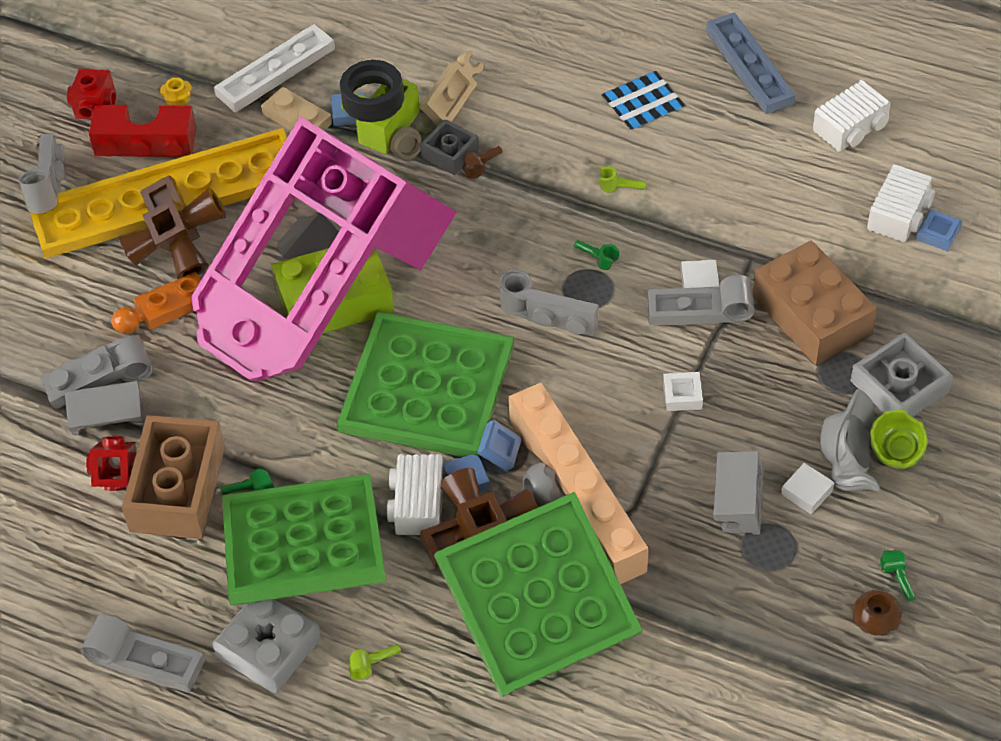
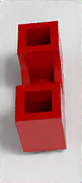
(166, 136)

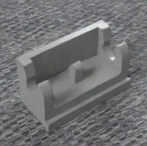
(104, 406)
(739, 491)

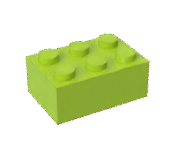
(367, 295)

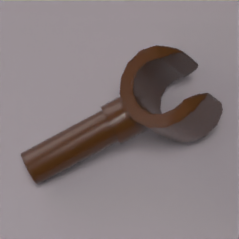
(475, 163)

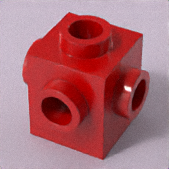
(90, 89)
(103, 469)

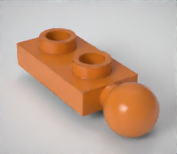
(158, 305)

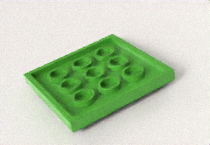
(426, 385)
(301, 539)
(537, 594)

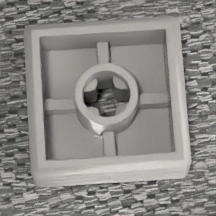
(902, 376)
(269, 661)

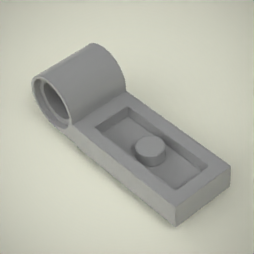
(42, 184)
(711, 305)
(546, 308)
(120, 359)
(141, 656)

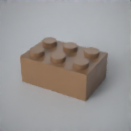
(814, 302)
(174, 477)

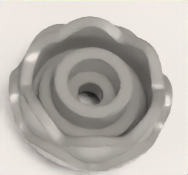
(540, 482)

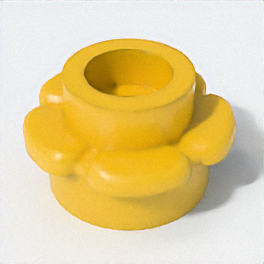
(176, 92)

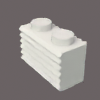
(851, 116)
(900, 203)
(416, 493)

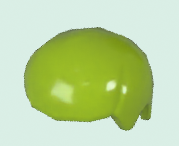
(898, 439)

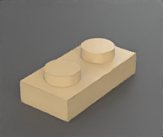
(287, 107)

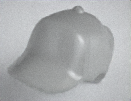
(846, 444)

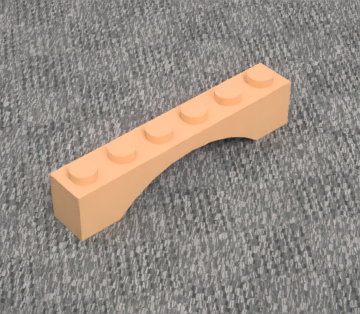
(554, 442)

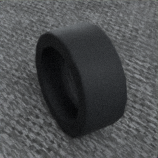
(372, 108)

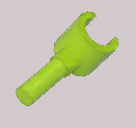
(610, 182)
(361, 661)

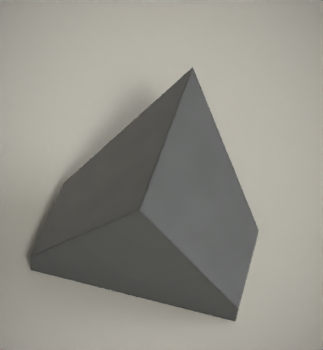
(307, 236)

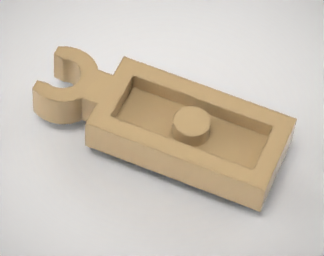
(451, 89)

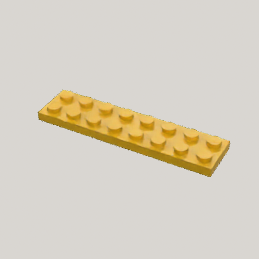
(117, 207)

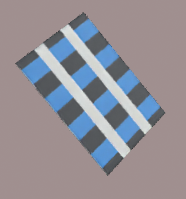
(643, 100)

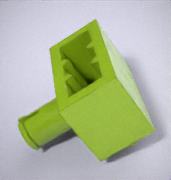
(378, 134)

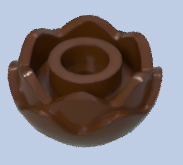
(873, 622)

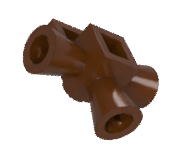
(173, 226)
(473, 513)

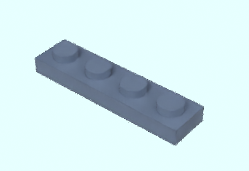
(750, 63)

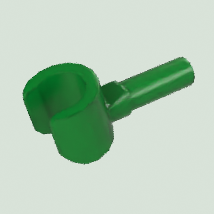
(601, 254)
(257, 480)
(894, 562)

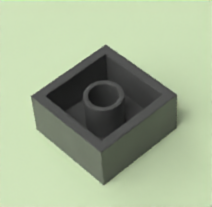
(448, 146)

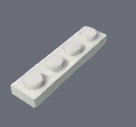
(274, 68)

